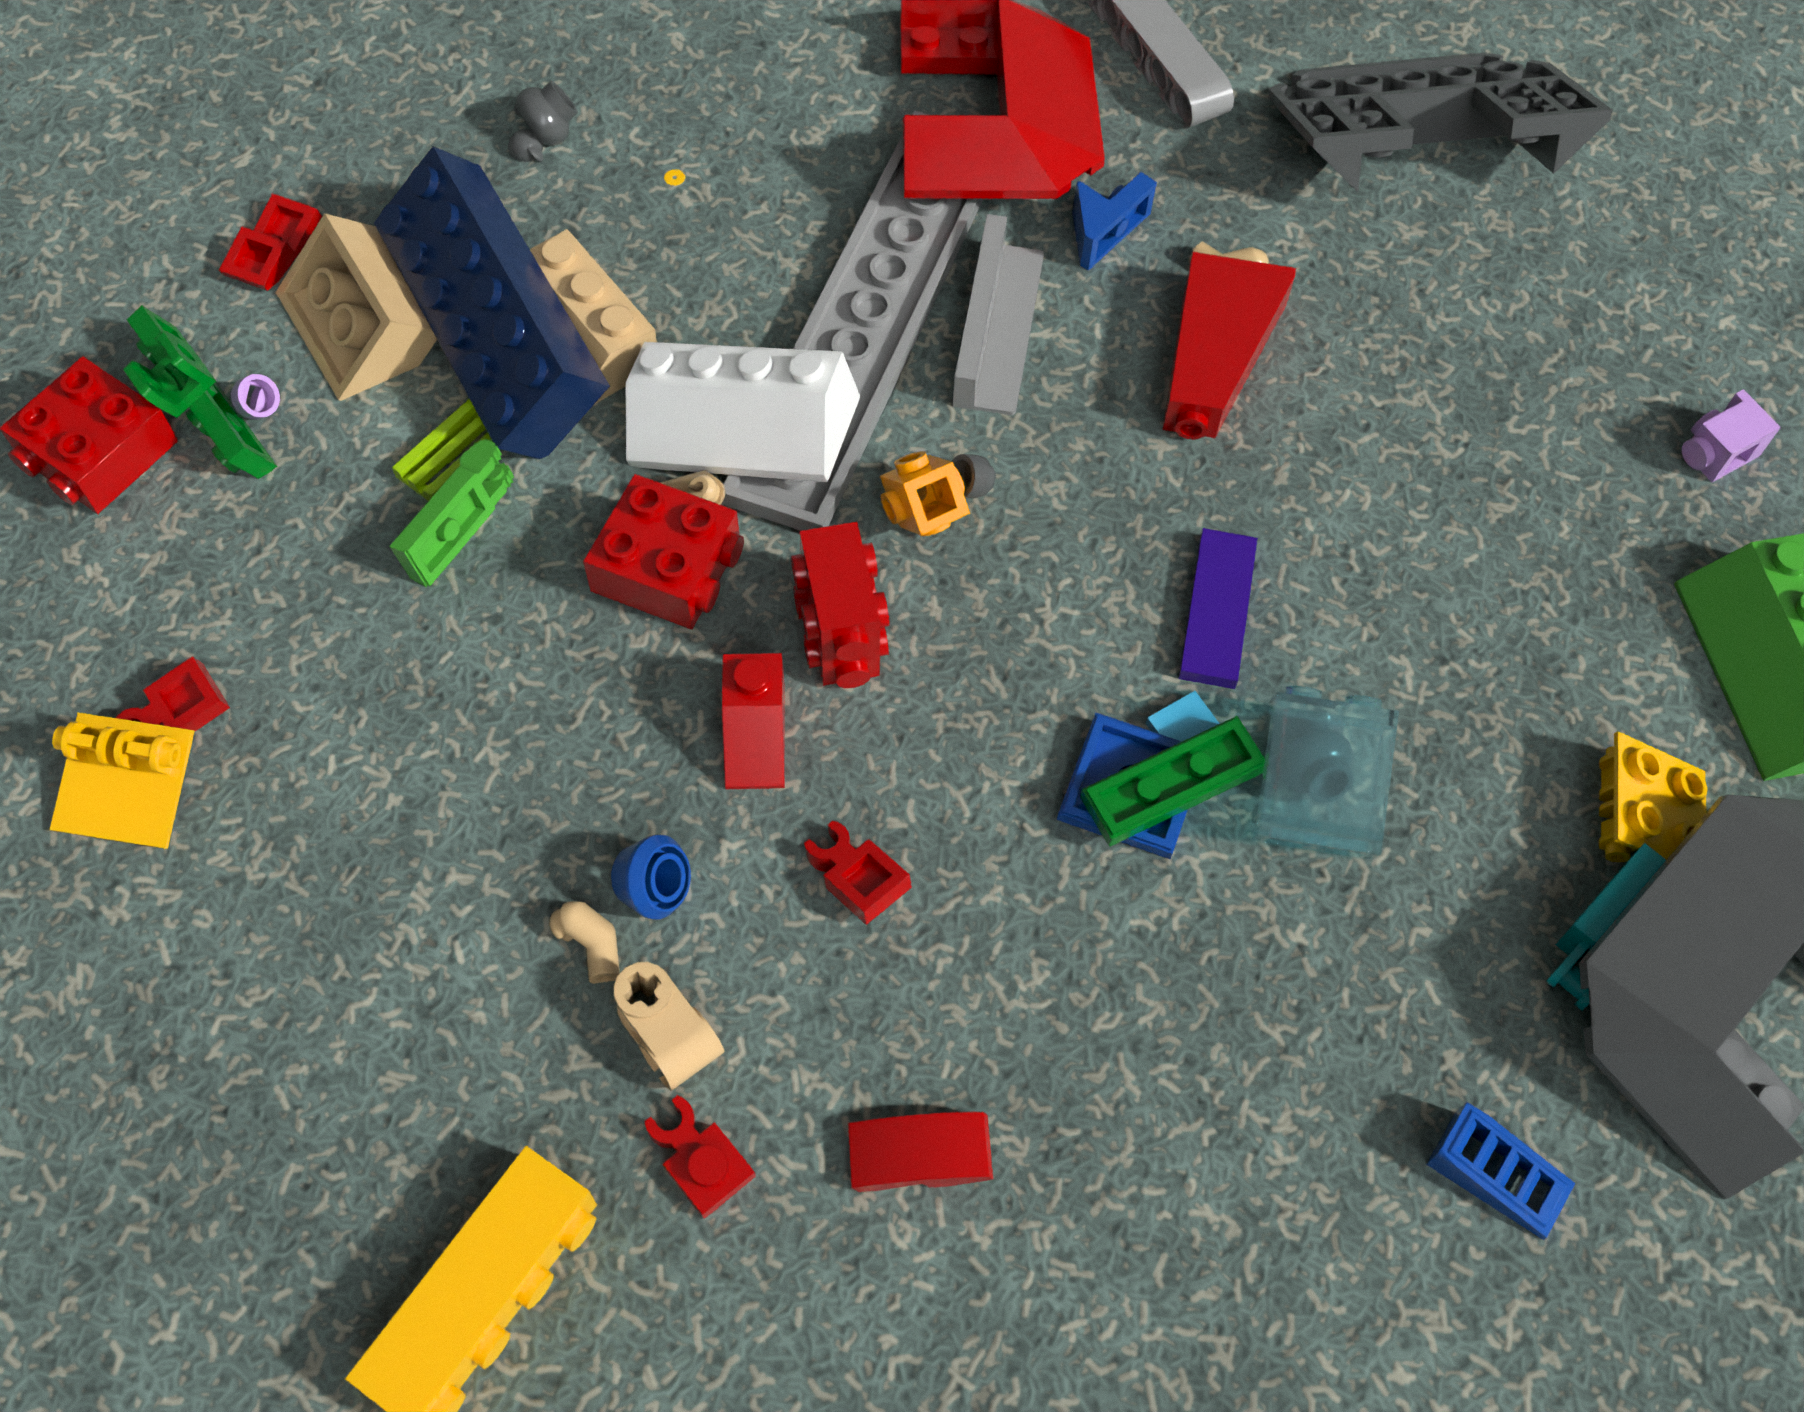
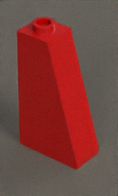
(1221, 333)

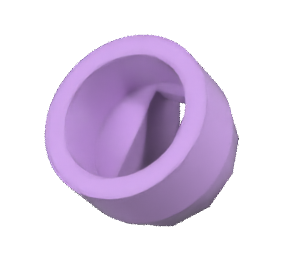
(264, 398)

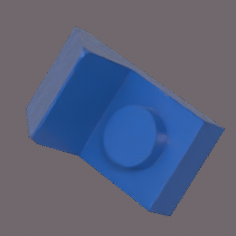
(1105, 222)

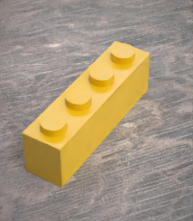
(476, 1289)

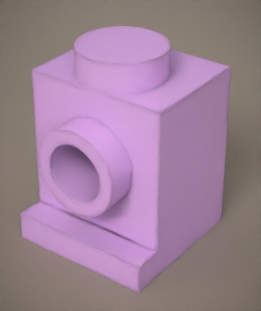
(1729, 438)

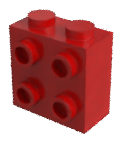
(88, 436)
(664, 552)
(840, 604)

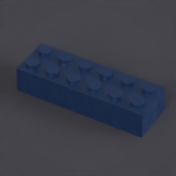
(490, 305)

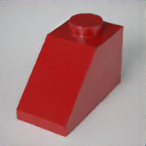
(753, 720)

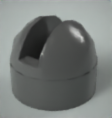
(977, 471)

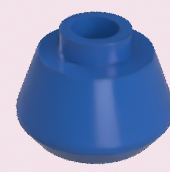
(652, 876)

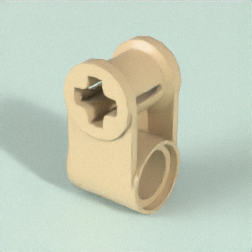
(668, 1032)

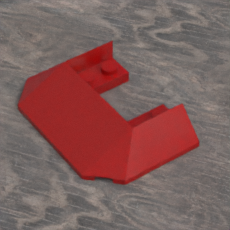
(1045, 94)

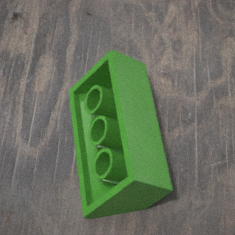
(1753, 634)

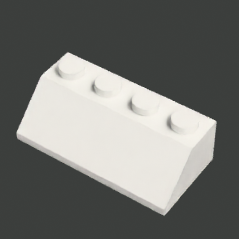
(738, 410)

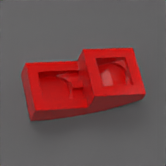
(267, 252)
(920, 1150)

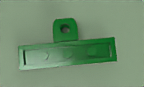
(184, 382)

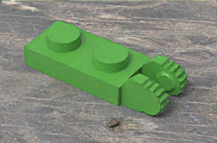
(453, 513)

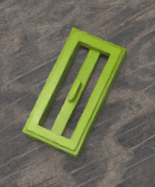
(440, 449)

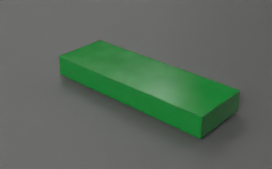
(1173, 781)

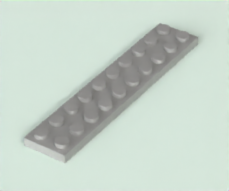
(874, 316)

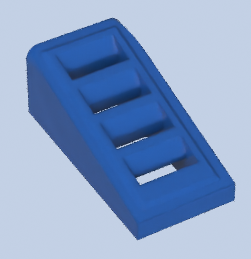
(1470, 1176)

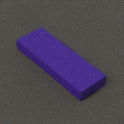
(1218, 609)

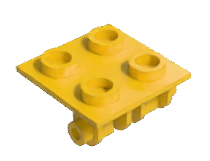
(120, 779)
(1647, 798)

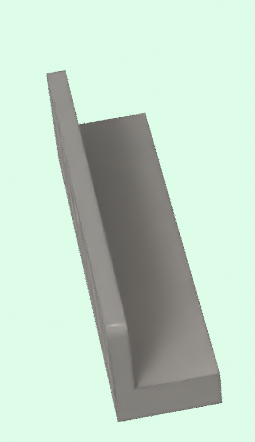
(997, 323)

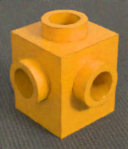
(938, 499)

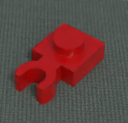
(181, 699)
(859, 877)
(704, 1163)

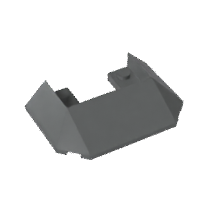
(1456, 102)
(1683, 976)

